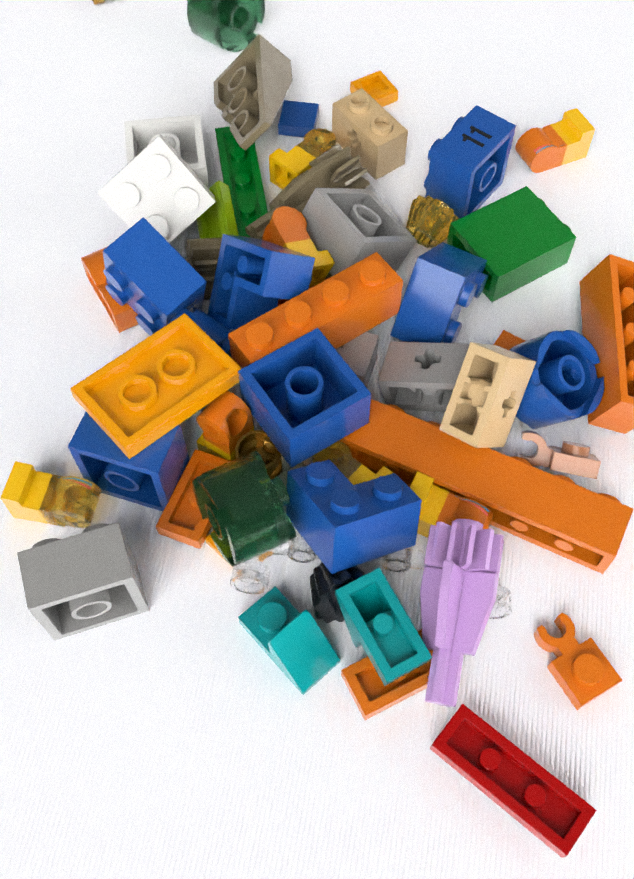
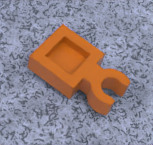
(578, 668)

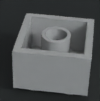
(355, 226)
(82, 581)

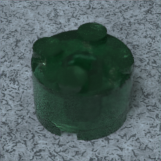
(225, 22)
(244, 508)

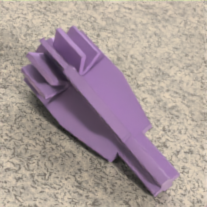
(456, 599)

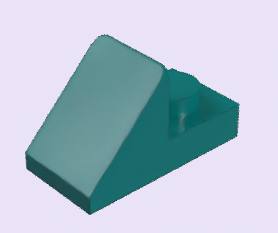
(381, 626)
(290, 639)

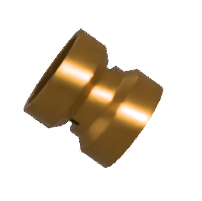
(260, 442)

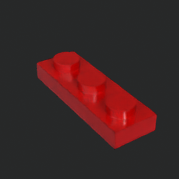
(513, 780)

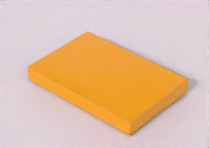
(156, 385)

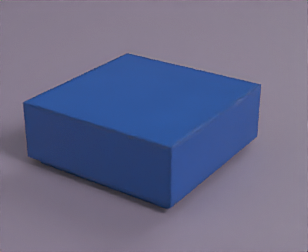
(297, 118)

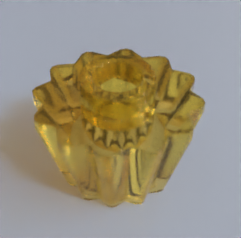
(429, 221)

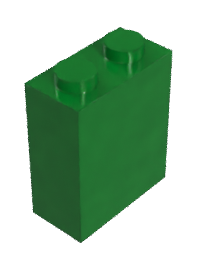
(516, 239)

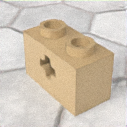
(369, 133)
(487, 395)

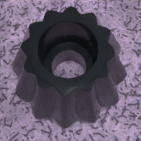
(323, 591)

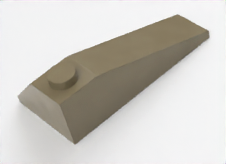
(253, 90)

